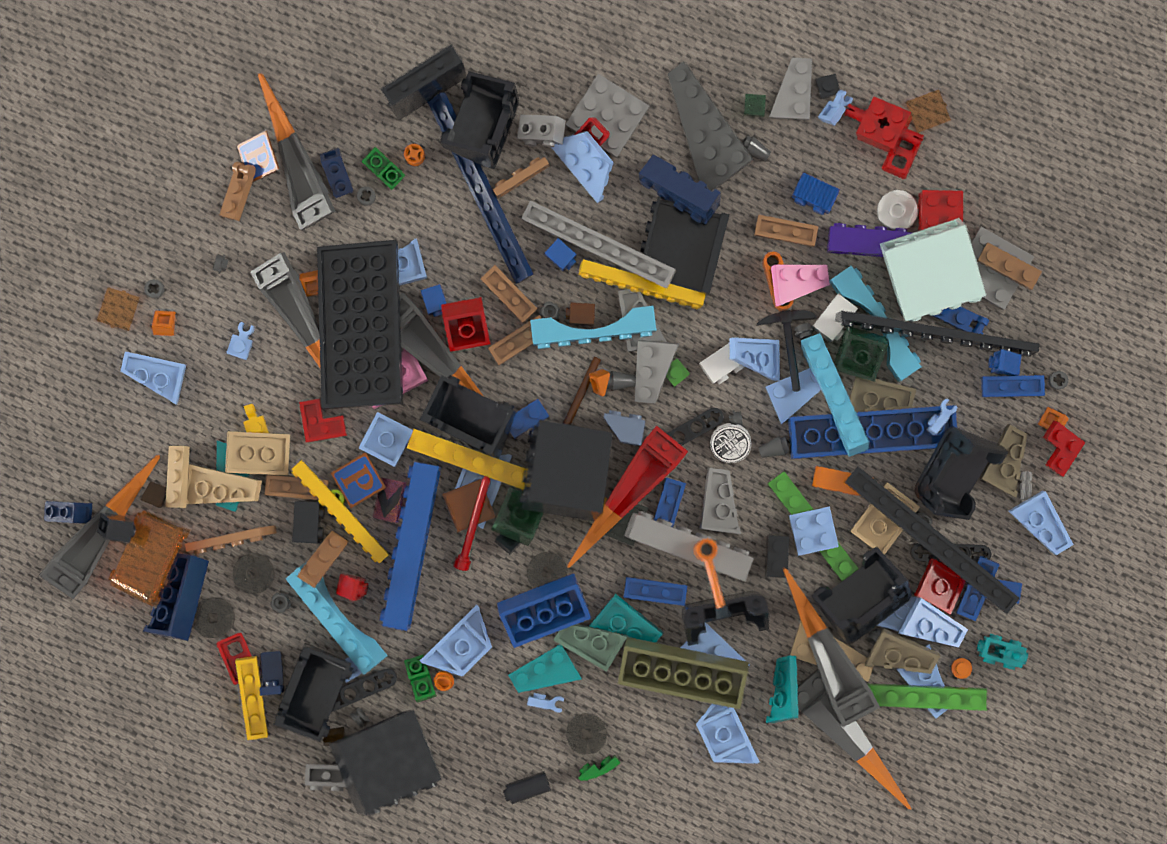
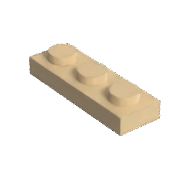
(177, 476)

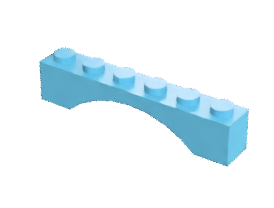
(549, 331)
(899, 357)
(842, 410)
(358, 646)

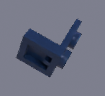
(336, 172)
(67, 512)
(272, 673)

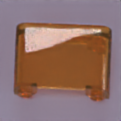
(148, 557)

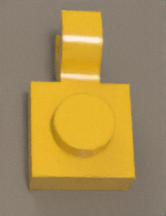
(254, 424)

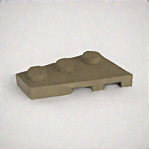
(880, 395)
(1006, 475)
(898, 652)

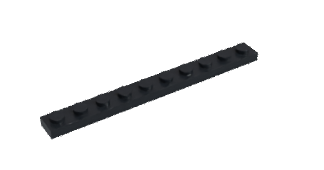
(928, 332)
(932, 540)

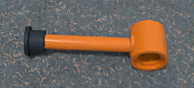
(721, 610)

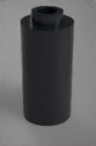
(527, 788)

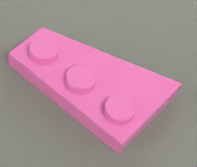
(797, 280)

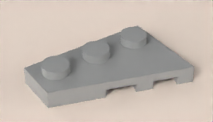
(795, 92)
(628, 301)
(652, 367)
(718, 503)

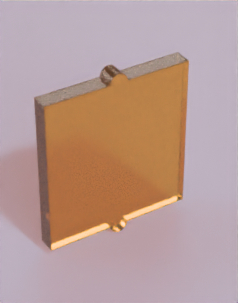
(928, 111)
(118, 309)

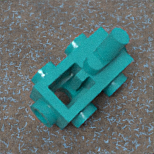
(1009, 654)

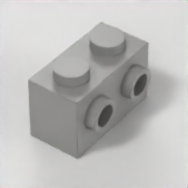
(541, 130)
(324, 775)

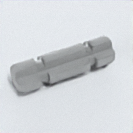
(1025, 486)

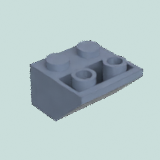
(626, 429)

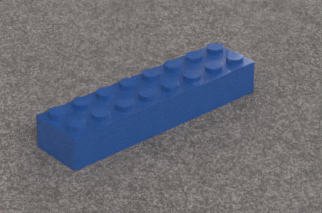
(884, 430)
(411, 546)

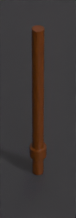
(581, 392)

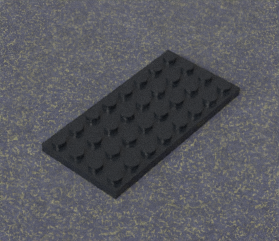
(359, 325)

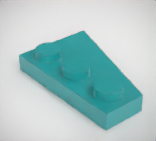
(624, 619)
(545, 671)

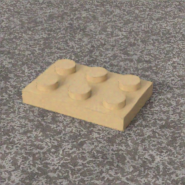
(257, 453)
(876, 528)

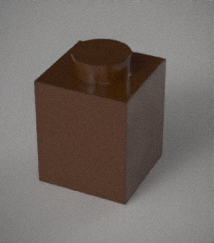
(581, 314)

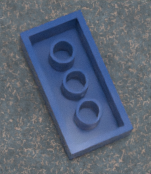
(543, 610)

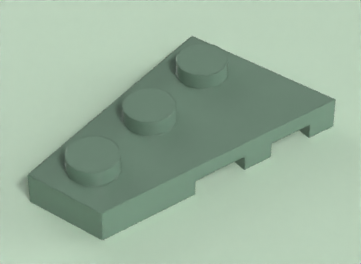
(592, 643)

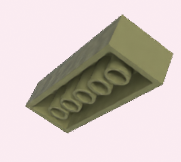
(683, 673)

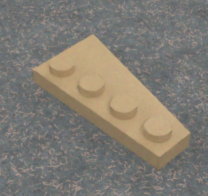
(215, 486)
(802, 651)

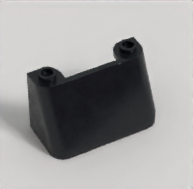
(482, 119)
(469, 416)
(954, 471)
(864, 597)
(745, 603)
(312, 692)

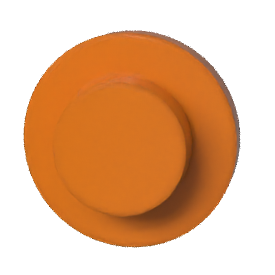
(961, 668)
(443, 680)

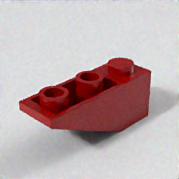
(352, 587)

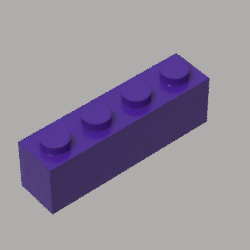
(860, 240)

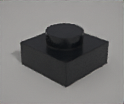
(827, 86)
(507, 544)

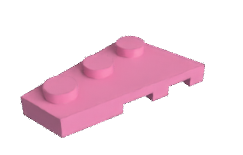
(411, 373)

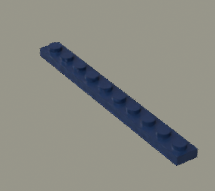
(484, 197)

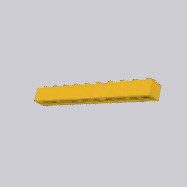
(639, 284)
(343, 515)

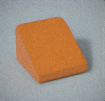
(309, 282)
(163, 323)
(599, 381)
(1050, 415)

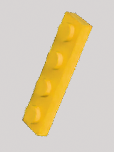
(251, 700)

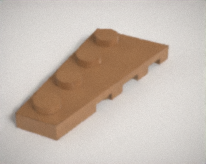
(234, 538)

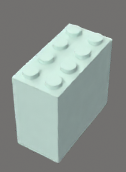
(933, 270)

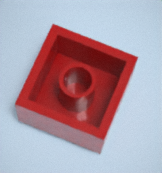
(939, 207)
(465, 324)

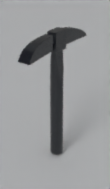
(786, 318)

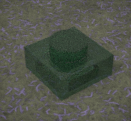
(754, 105)

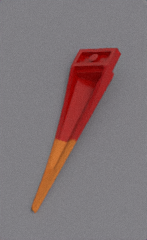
(649, 466)

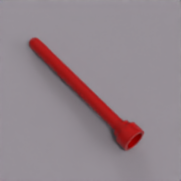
(463, 561)

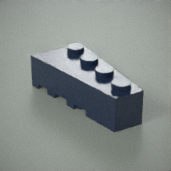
(680, 189)
(179, 598)

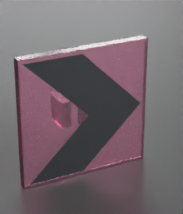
(389, 501)

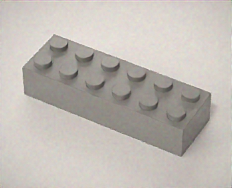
(681, 543)

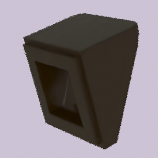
(154, 494)
(333, 735)

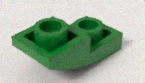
(383, 168)
(420, 679)
(593, 771)

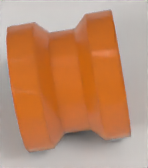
(412, 151)

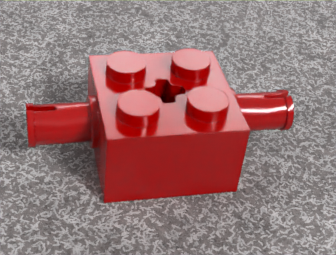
(889, 136)

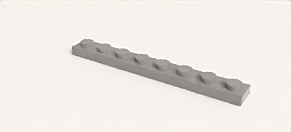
(598, 244)

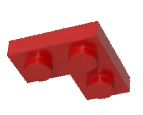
(318, 428)
(1067, 447)

